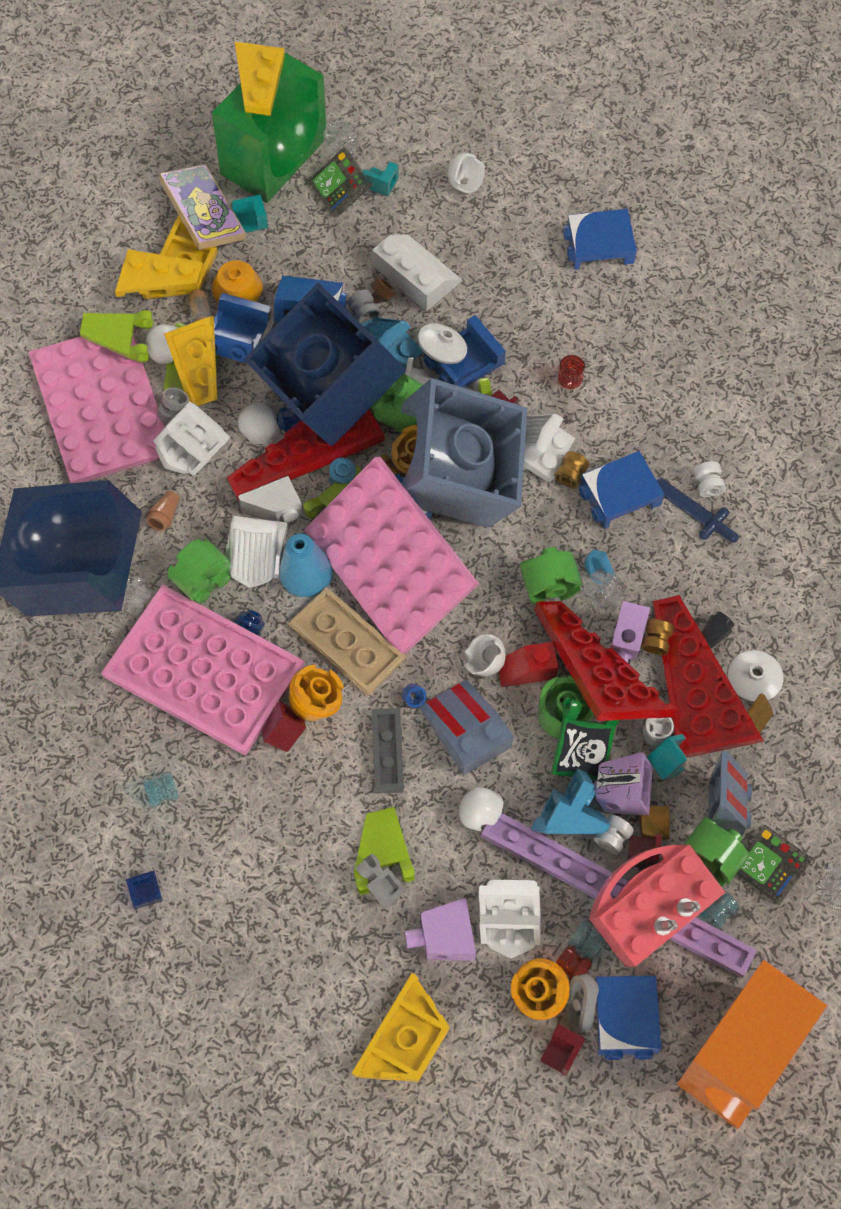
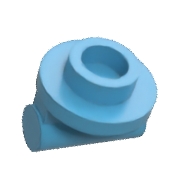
(341, 471)
(598, 560)

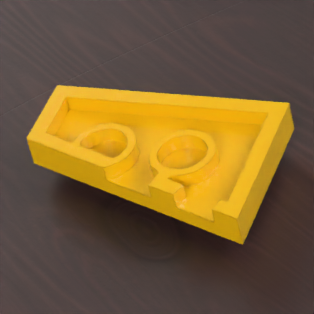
(259, 75)
(152, 271)
(195, 359)

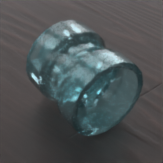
(161, 789)
(721, 910)
(593, 944)

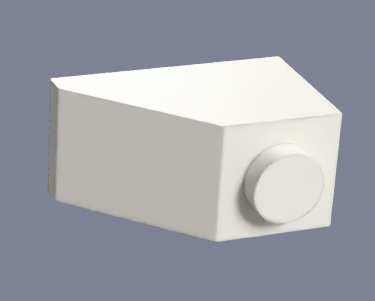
(272, 501)

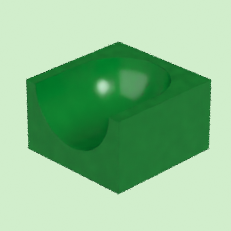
(265, 149)

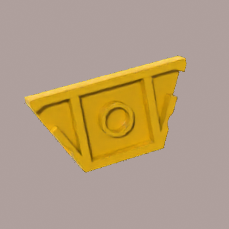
(181, 245)
(405, 1038)

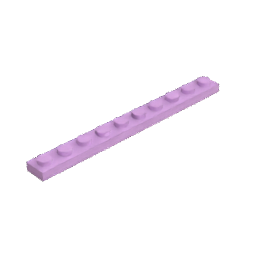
(590, 878)

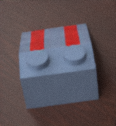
(467, 726)
(729, 795)

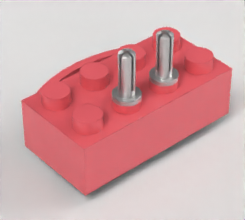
(653, 902)

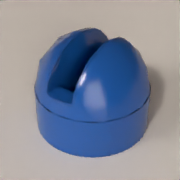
(418, 691)

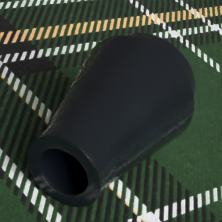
(717, 628)

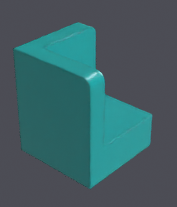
(385, 180)
(250, 213)
(668, 757)

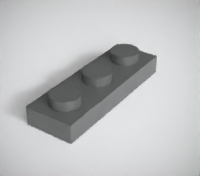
(387, 750)

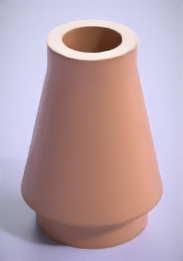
(163, 512)

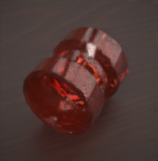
(569, 378)
(572, 962)

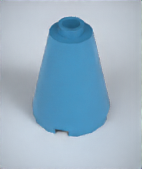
(304, 567)

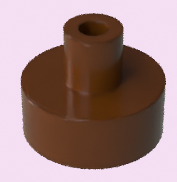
(382, 289)

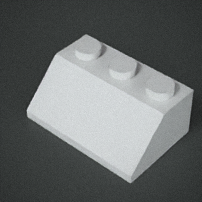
(414, 270)

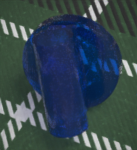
(287, 419)
(250, 621)

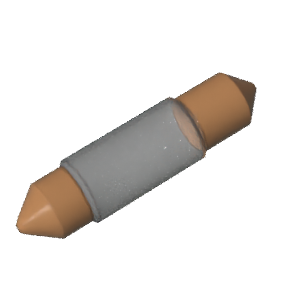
(198, 305)

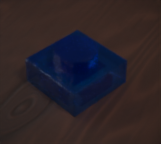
(144, 890)

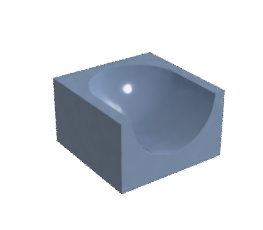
(466, 453)

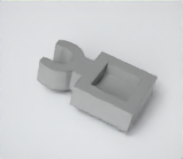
(382, 882)

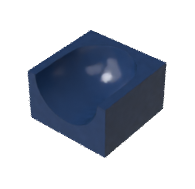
(324, 364)
(68, 548)

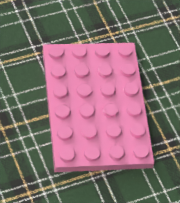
(97, 407)
(391, 556)
(203, 669)

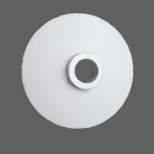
(442, 343)
(749, 685)

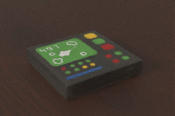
(340, 182)
(773, 864)

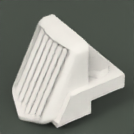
(189, 440)
(545, 445)
(255, 550)
(510, 916)

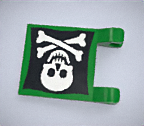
(581, 742)

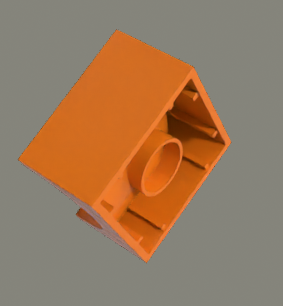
(752, 1044)

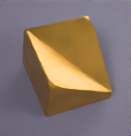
(655, 822)

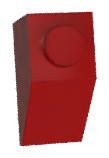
(529, 665)

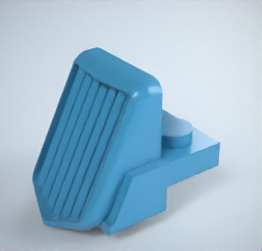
(393, 337)
(570, 810)

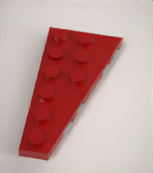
(302, 453)
(600, 673)
(705, 700)

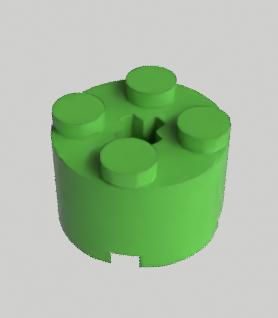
(388, 406)
(200, 570)
(551, 575)
(551, 704)
(718, 850)

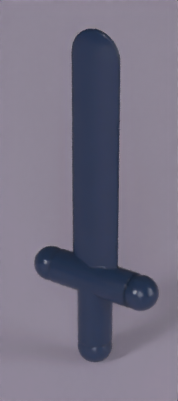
(710, 521)

